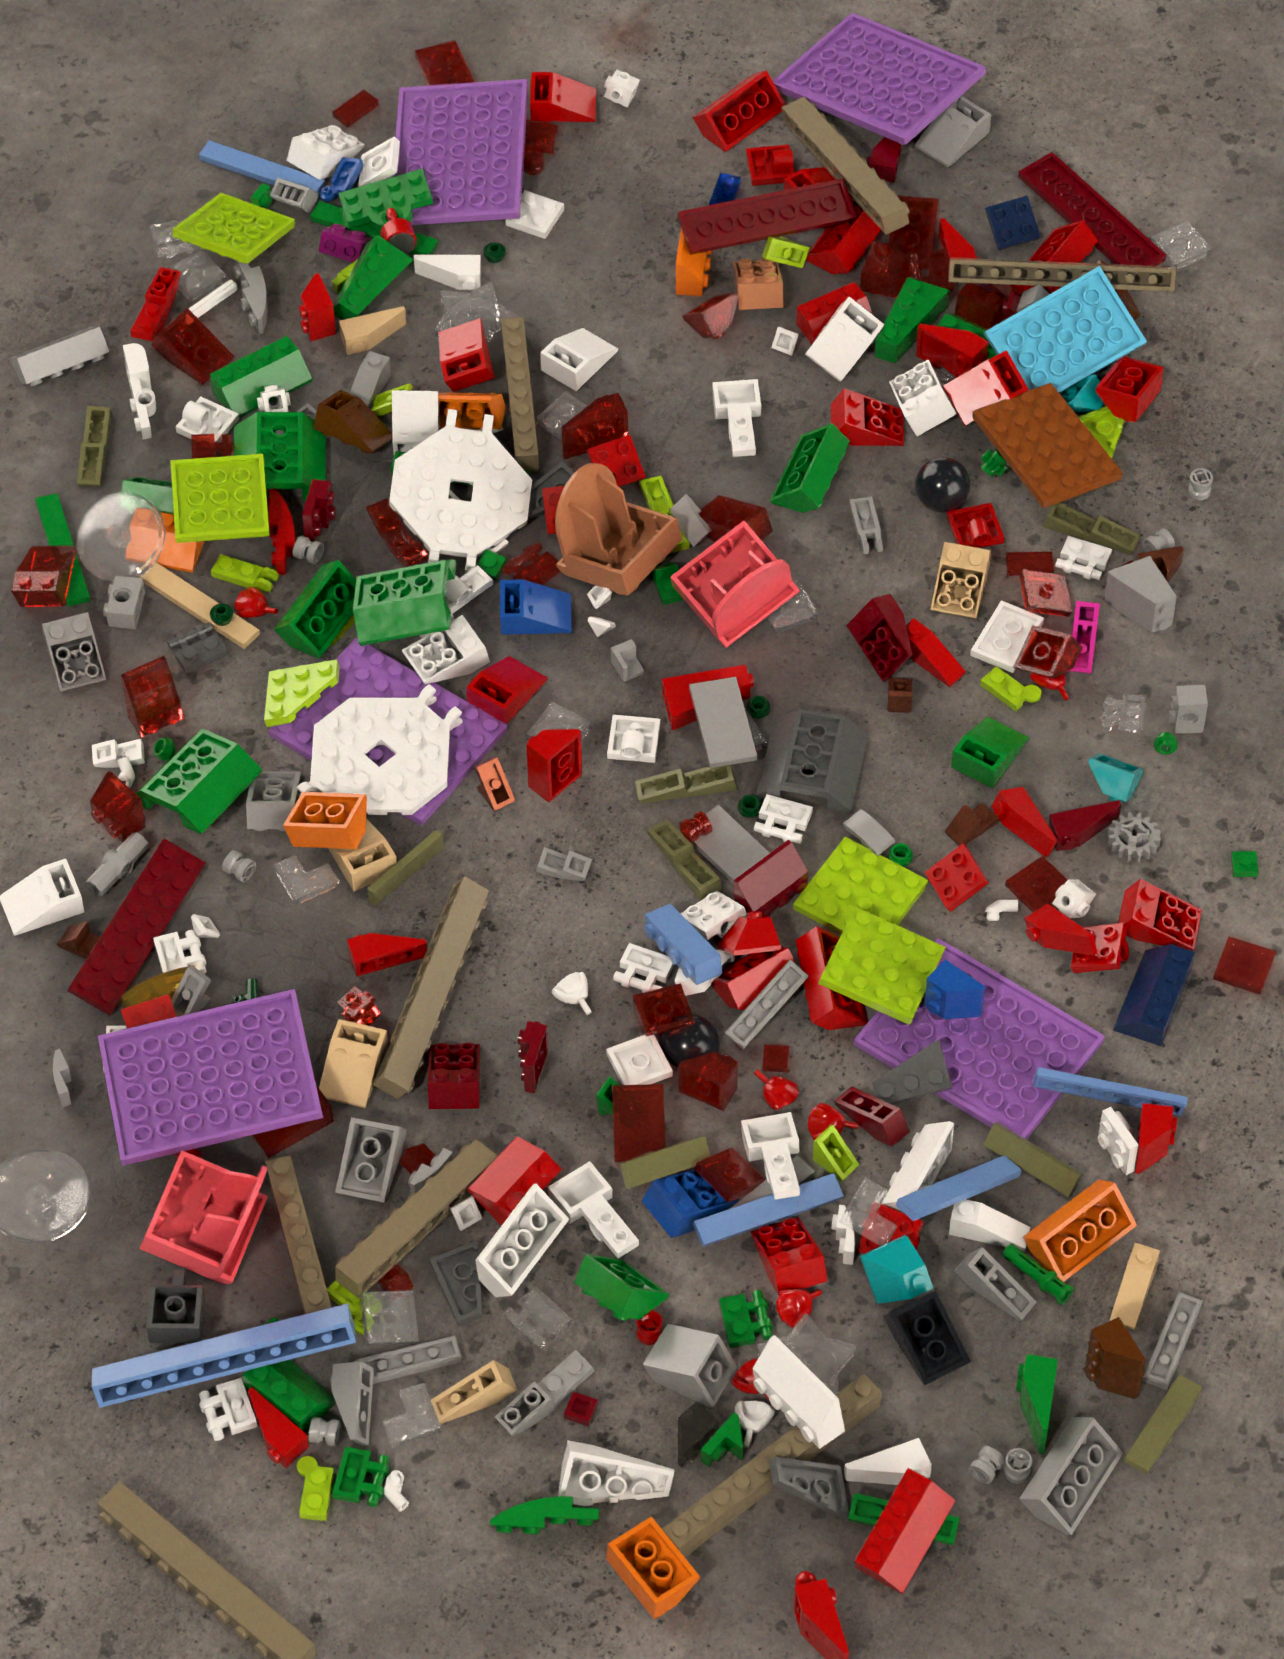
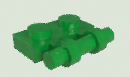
(737, 1319)
(352, 1475)

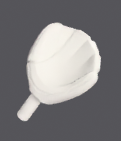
(573, 990)
(753, 1417)

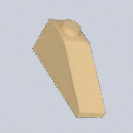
(368, 330)
(1135, 1284)
(475, 1392)

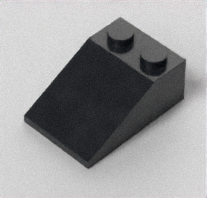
(927, 1337)

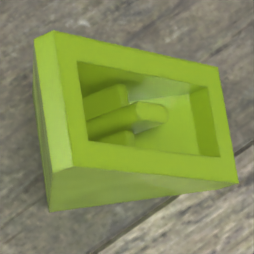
(833, 1154)

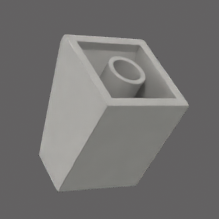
(1141, 594)
(691, 1364)

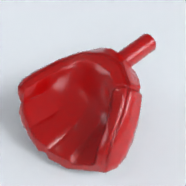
(252, 604)
(1052, 684)
(778, 1091)
(823, 1116)
(794, 1304)
(744, 1378)

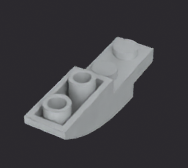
(254, 294)
(546, 1396)

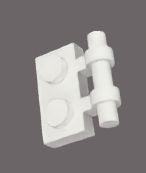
(1086, 554)
(785, 813)
(171, 948)
(646, 963)
(236, 1407)

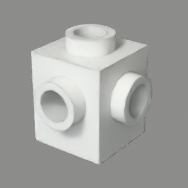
(621, 88)
(283, 399)
(1073, 898)

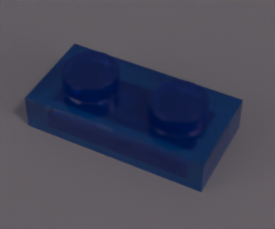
(725, 189)

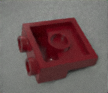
(318, 508)
(533, 1053)

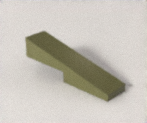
(94, 446)
(1099, 531)
(680, 785)
(684, 859)
(664, 1161)
(1163, 1424)

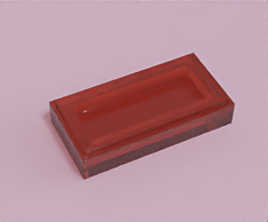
(355, 108)
(1029, 561)

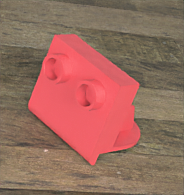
(735, 584)
(205, 1218)

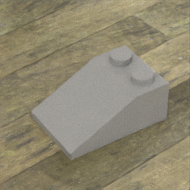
(271, 799)
(370, 1159)

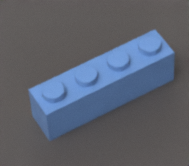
(683, 944)

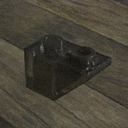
(694, 1431)

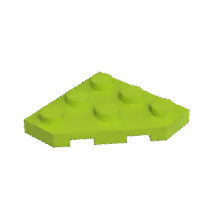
(1104, 427)
(297, 688)

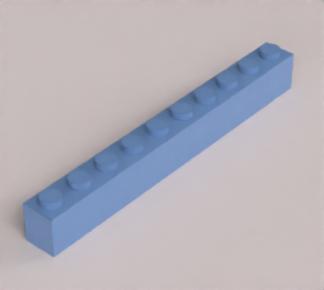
(223, 1355)

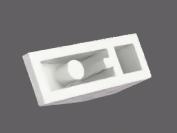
(456, 271)
(987, 1225)
(890, 1464)

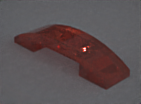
(395, 535)

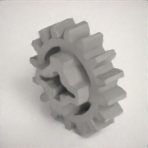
(1134, 837)

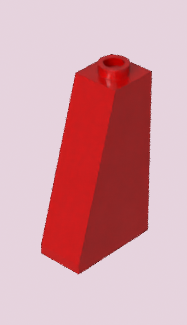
(678, 698)

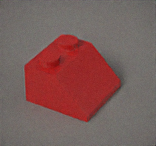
(317, 310)
(1155, 1134)

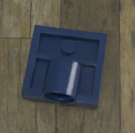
(1012, 223)

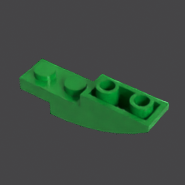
(533, 1515)

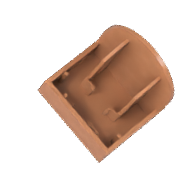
(607, 537)

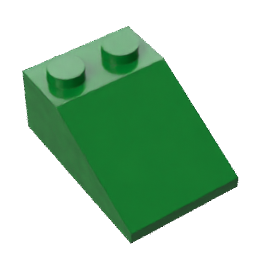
(1036, 1386)

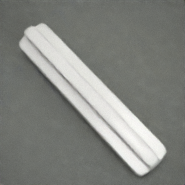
(213, 298)

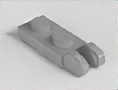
(866, 523)

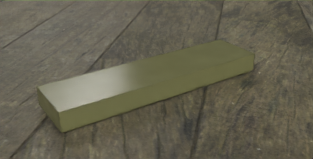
(405, 868)
(1033, 1159)

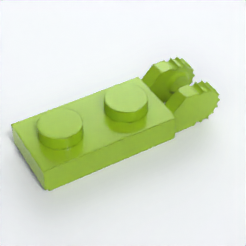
(244, 573)

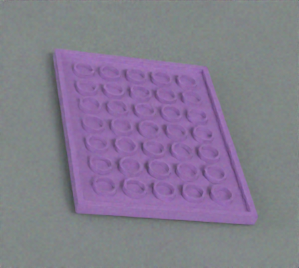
(879, 78)
(468, 146)
(372, 674)
(994, 1054)
(209, 1077)

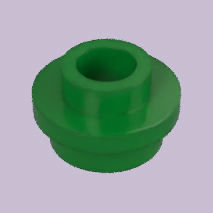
(1165, 743)
(164, 748)
(900, 850)

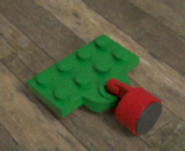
(389, 207)

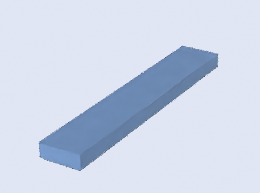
(256, 167)
(1106, 1090)
(958, 1188)
(766, 1211)

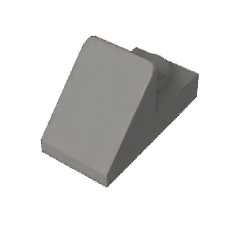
(190, 992)

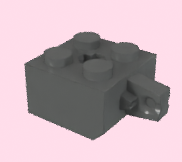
(176, 1311)

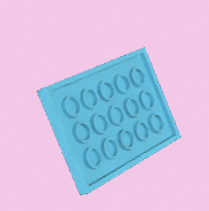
(1068, 333)

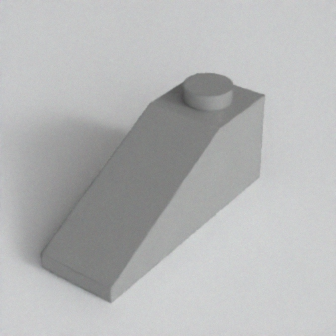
(371, 377)
(994, 1283)
(353, 1395)

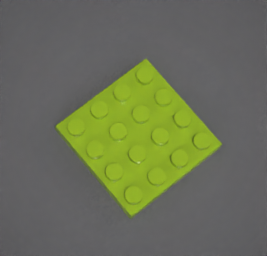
(233, 228)
(219, 498)
(859, 879)
(881, 965)

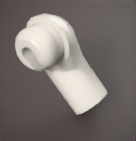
(127, 773)
(1000, 906)
(393, 1490)

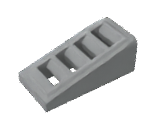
(305, 200)

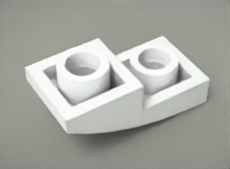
(845, 1236)

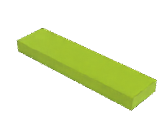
(659, 500)

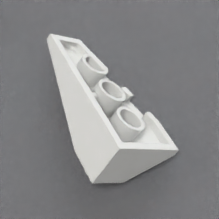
(608, 1476)

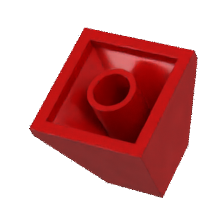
(750, 935)

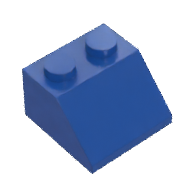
(953, 993)

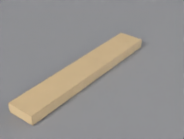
(197, 604)

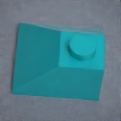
(1083, 396)
(1115, 776)
(896, 1271)

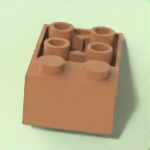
(758, 284)

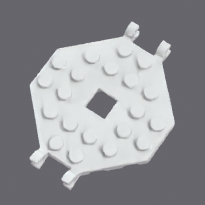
(458, 526)
(406, 728)

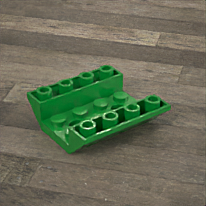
(298, 449)
(403, 602)
(203, 783)

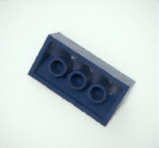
(1155, 993)

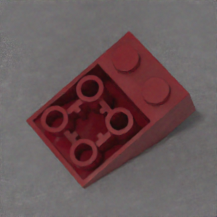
(882, 635)
(454, 1076)

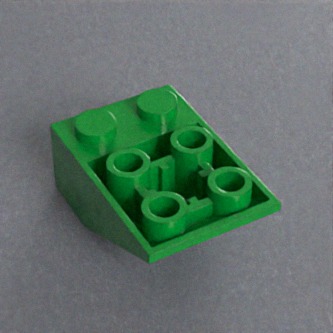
(987, 751)

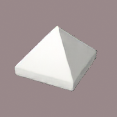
(785, 340)
(599, 596)
(600, 626)
(204, 927)
(466, 1213)

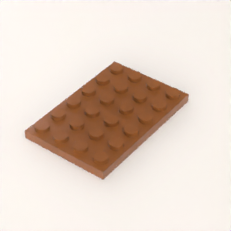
(1047, 445)

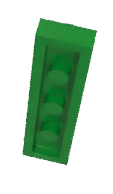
(868, 1509)

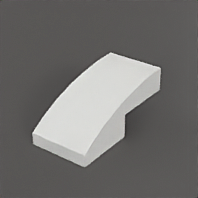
(107, 753)

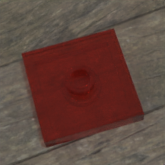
(1045, 593)
(1036, 884)
(1244, 965)
(729, 1174)

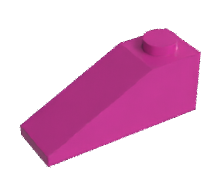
(1085, 634)

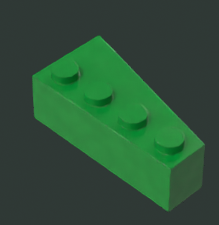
(372, 273)
(915, 305)

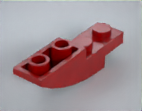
(158, 304)
(280, 531)

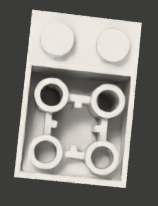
(322, 150)
(844, 339)
(575, 357)
(922, 398)
(413, 418)
(447, 653)
(42, 898)

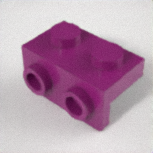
(343, 242)

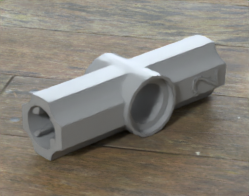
(117, 864)

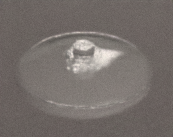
(121, 536)
(42, 1195)

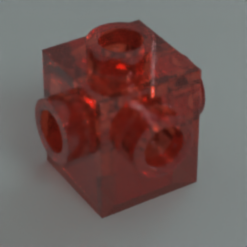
(355, 1004)

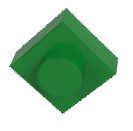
(262, 196)
(492, 564)
(1244, 864)

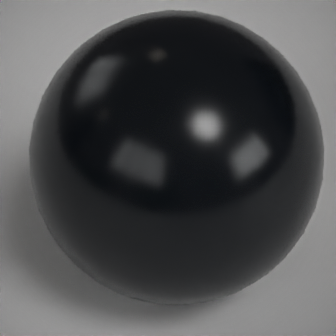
(942, 484)
(689, 1040)

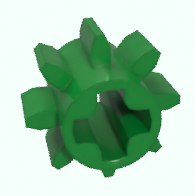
(993, 463)

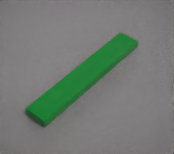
(329, 214)
(59, 535)

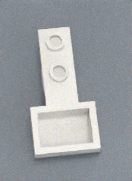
(140, 385)
(738, 403)
(464, 589)
(774, 1141)
(586, 1195)

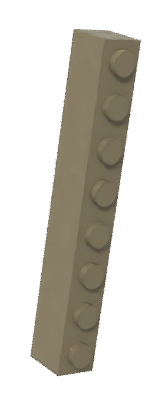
(520, 394)
(412, 1221)
(297, 1235)

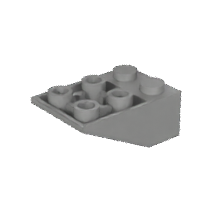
(955, 131)
(73, 652)

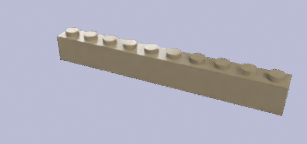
(844, 162)
(1059, 273)
(431, 988)
(755, 1479)
(202, 1576)

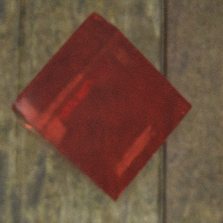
(415, 1156)
(396, 1280)

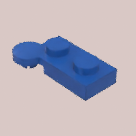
(343, 178)

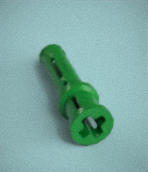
(1046, 1280)

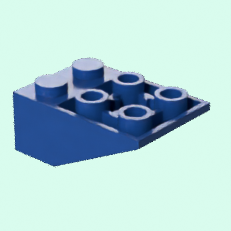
(533, 608)
(683, 1199)

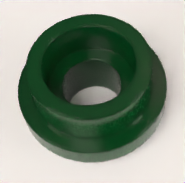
(494, 252)
(224, 618)
(758, 702)
(749, 801)

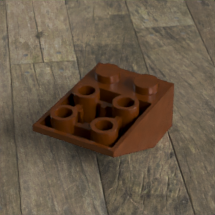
(351, 422)

